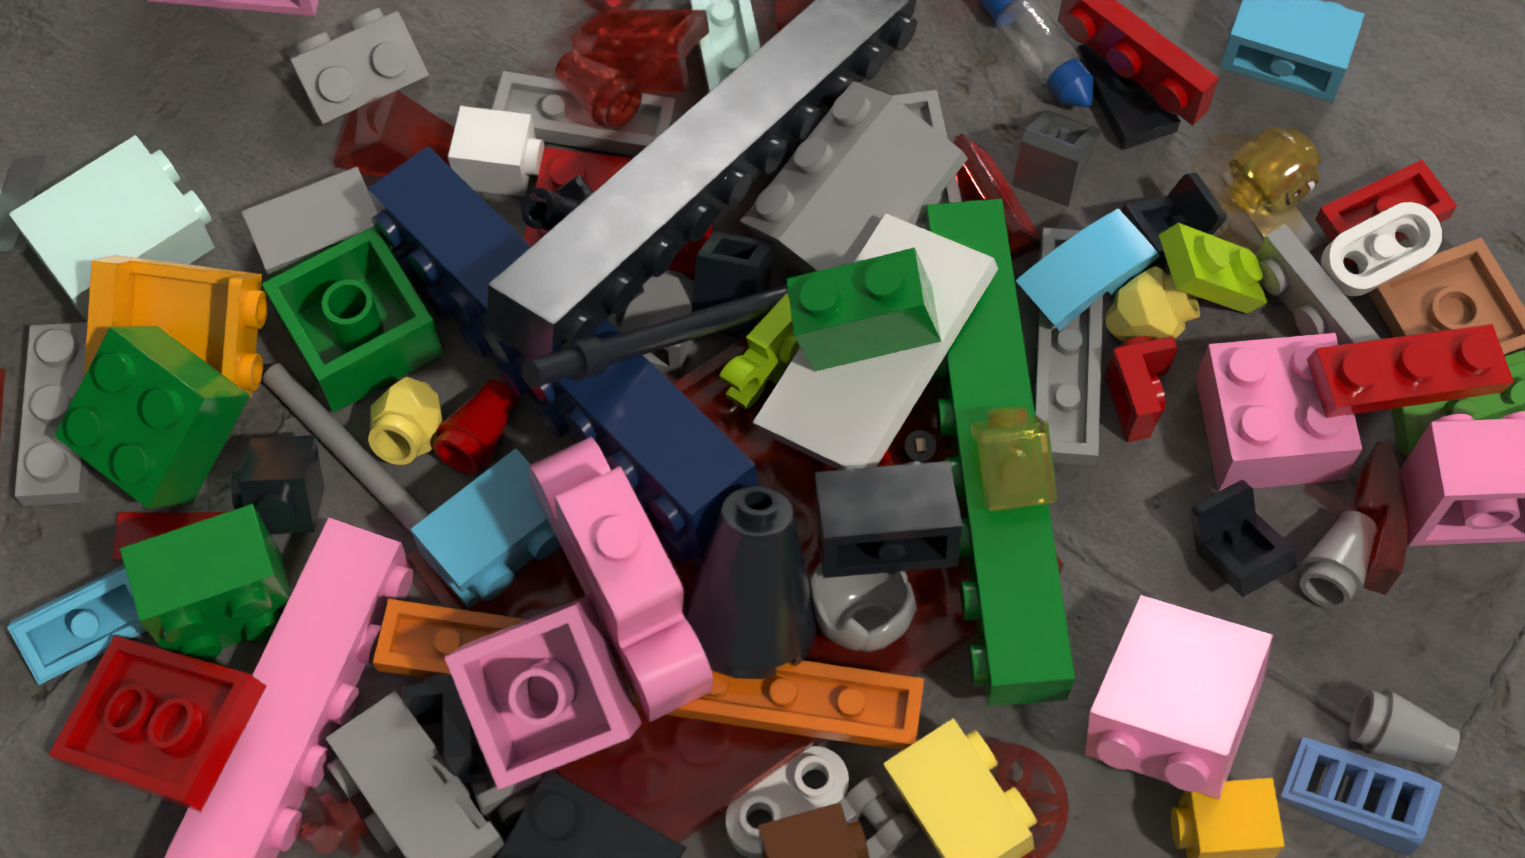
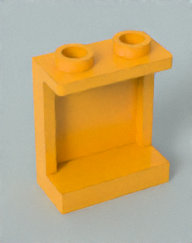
(199, 306)

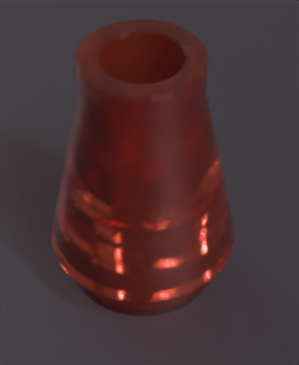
(601, 90)

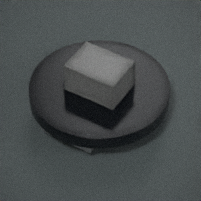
(920, 445)

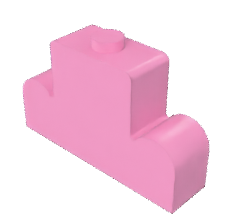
(624, 574)

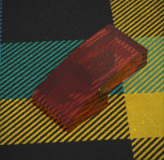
(1383, 499)

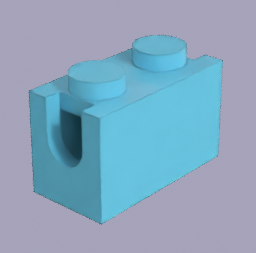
(1293, 44)
(487, 532)

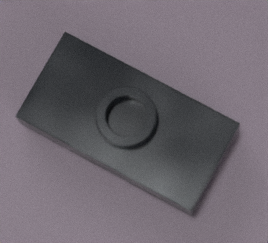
(1127, 106)

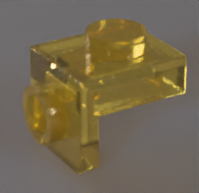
(1015, 459)

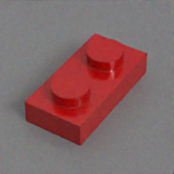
(1410, 184)

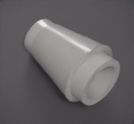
(1339, 562)
(1401, 730)

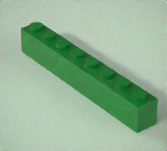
(1012, 551)

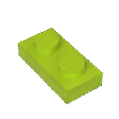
(1213, 268)

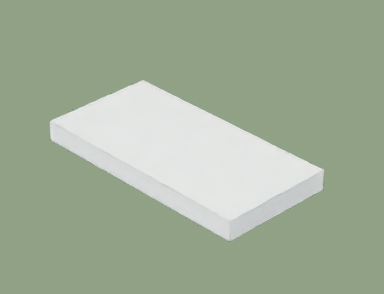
(857, 408)

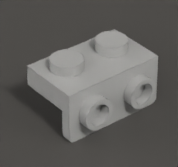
(358, 65)

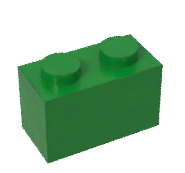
(863, 309)

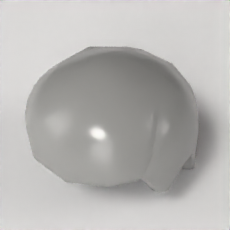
(862, 609)

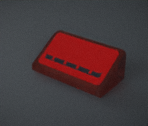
(983, 180)

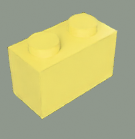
(958, 799)

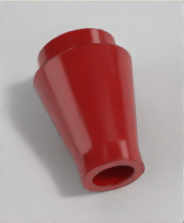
(474, 430)

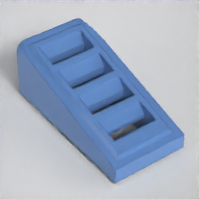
(1392, 780)

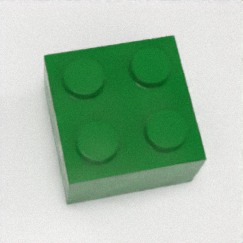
(354, 318)
(151, 415)
(209, 584)

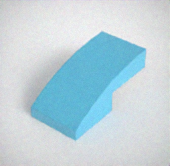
(1086, 267)

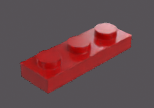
(1141, 54)
(1409, 370)

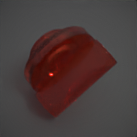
(340, 826)

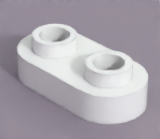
(1376, 250)
(786, 795)

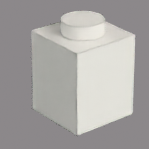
(495, 150)

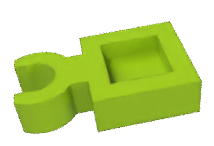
(768, 356)

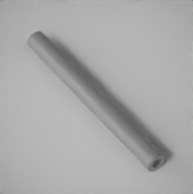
(344, 446)

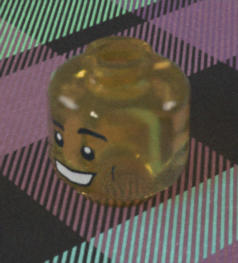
(1274, 171)

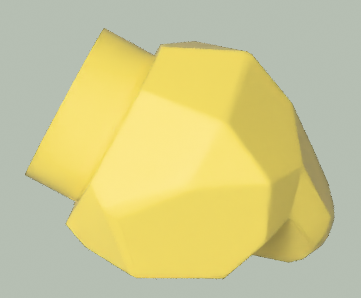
(1150, 308)
(404, 421)

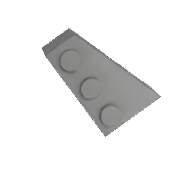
(408, 786)

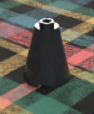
(752, 589)

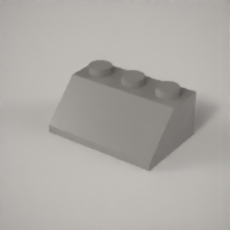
(848, 173)

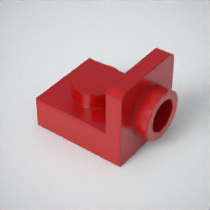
(1135, 383)

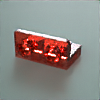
(644, 44)

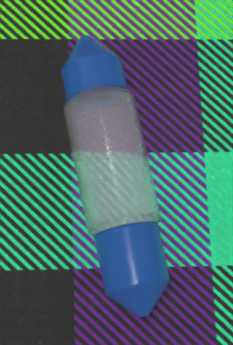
(1043, 49)

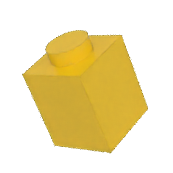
(1235, 826)

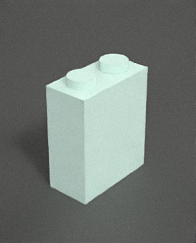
(113, 208)

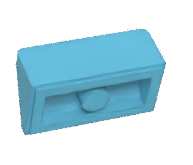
(76, 625)

